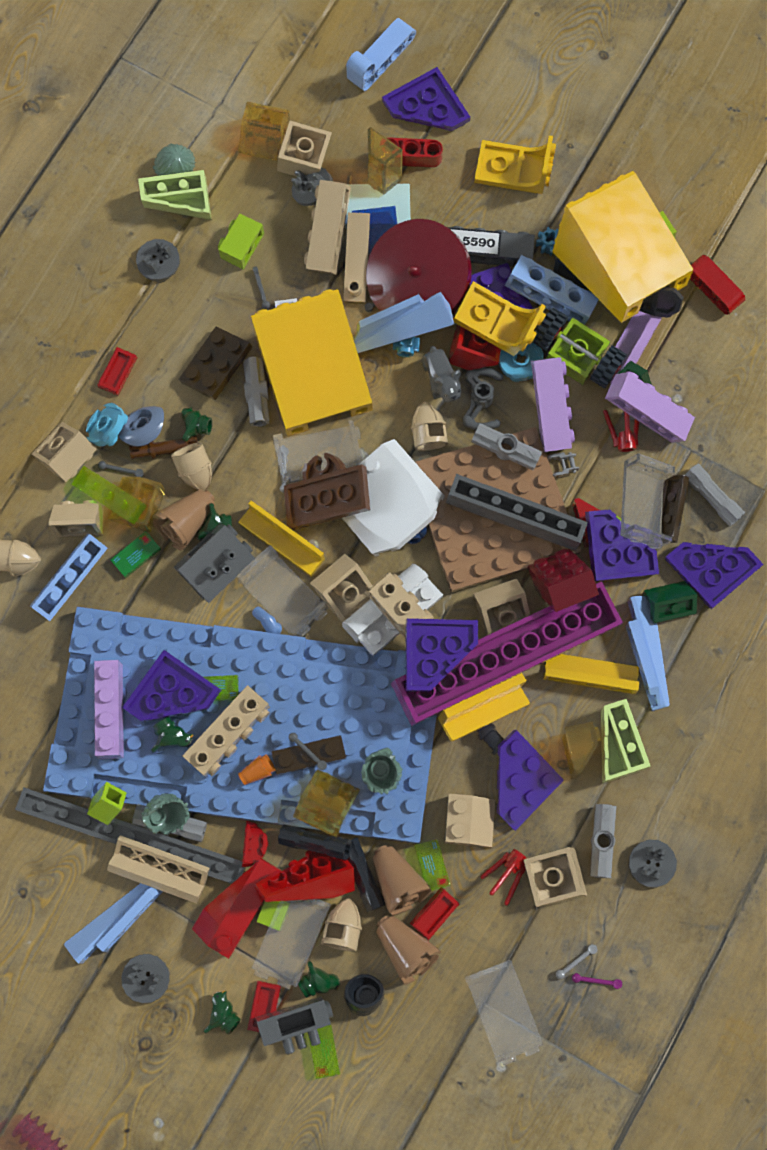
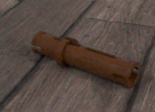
(154, 449)

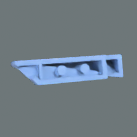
(403, 322)
(647, 651)
(112, 923)

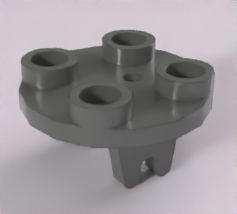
(305, 186)
(150, 267)
(649, 874)
(155, 984)

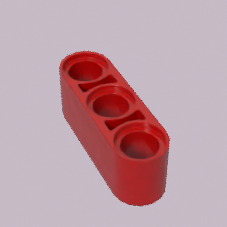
(422, 148)
(716, 285)

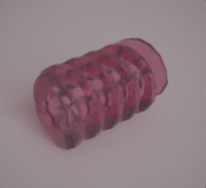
(35, 1135)

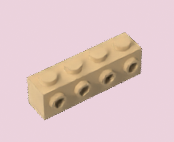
(327, 227)
(396, 602)
(226, 731)

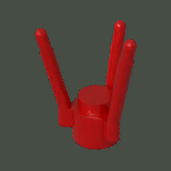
(627, 439)
(514, 863)

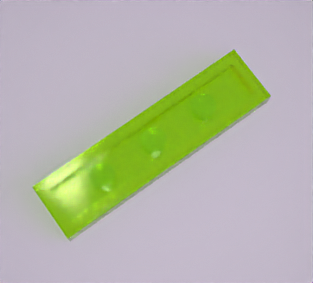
(109, 495)

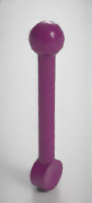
(617, 984)

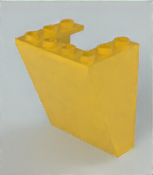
(620, 246)
(311, 360)

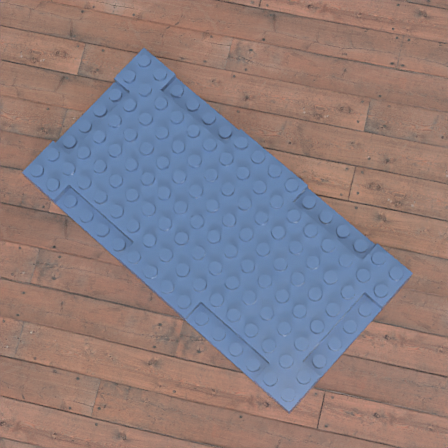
(310, 690)

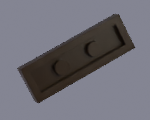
(673, 505)
(295, 759)

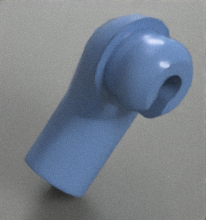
(267, 620)

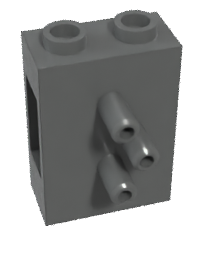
(215, 562)
(294, 1022)

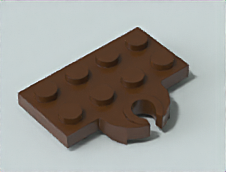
(326, 493)

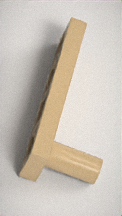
(356, 257)

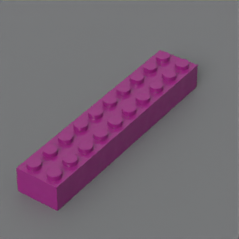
(512, 653)

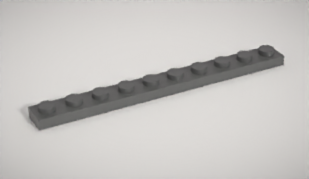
(77, 819)

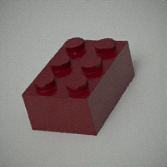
(563, 580)

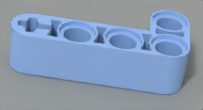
(368, 67)

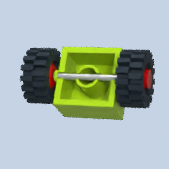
(579, 348)

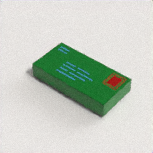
(135, 554)

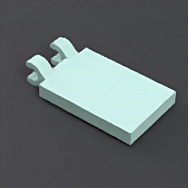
(365, 197)

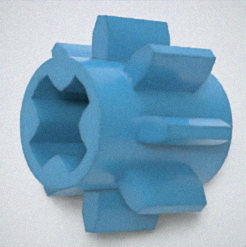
(544, 238)
(407, 347)

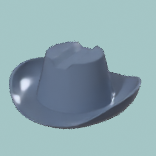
(142, 426)

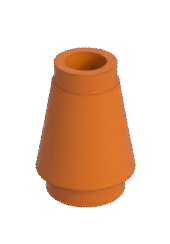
(258, 769)

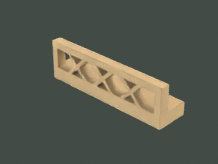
(158, 873)

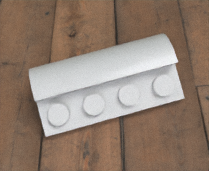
(371, 626)

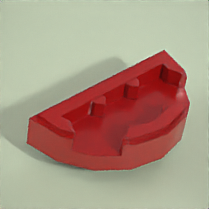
(254, 844)

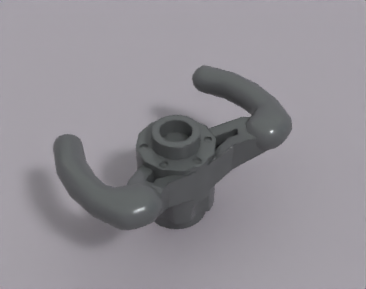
(481, 396)

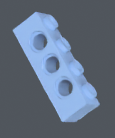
(538, 285)
(68, 577)

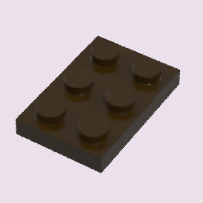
(215, 363)

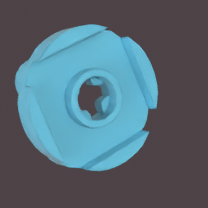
(520, 371)
(106, 425)

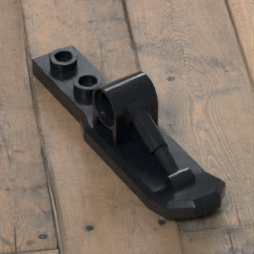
(661, 303)

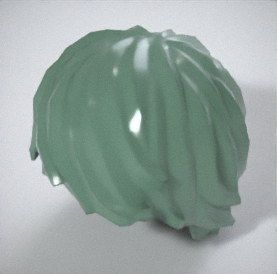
(174, 160)
(381, 771)
(165, 814)

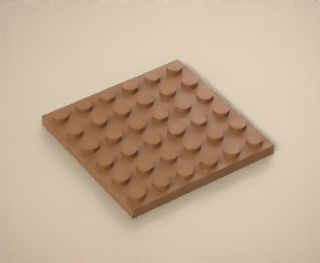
(478, 548)

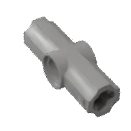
(256, 391)
(520, 452)
(603, 825)

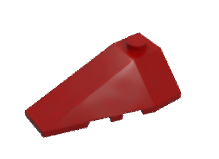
(472, 351)
(309, 878)
(232, 911)

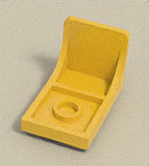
(515, 166)
(498, 319)

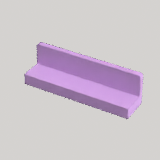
(637, 336)

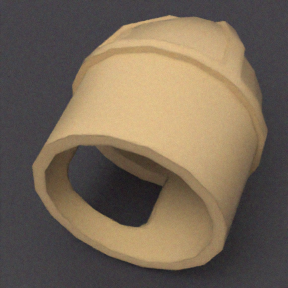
(428, 428)
(193, 466)
(17, 557)
(343, 927)

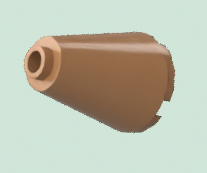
(183, 518)
(398, 881)
(406, 948)

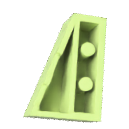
(177, 193)
(620, 743)

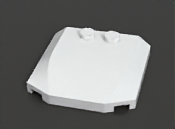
(399, 497)

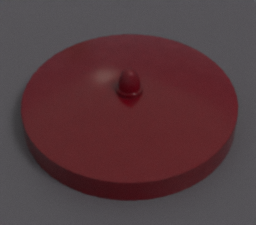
(416, 260)

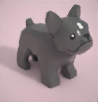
(443, 378)

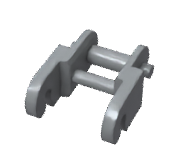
(561, 457)

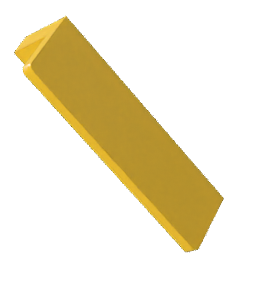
(282, 539)
(592, 673)
(484, 708)

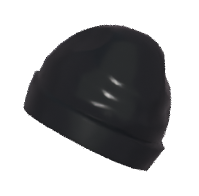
(364, 994)

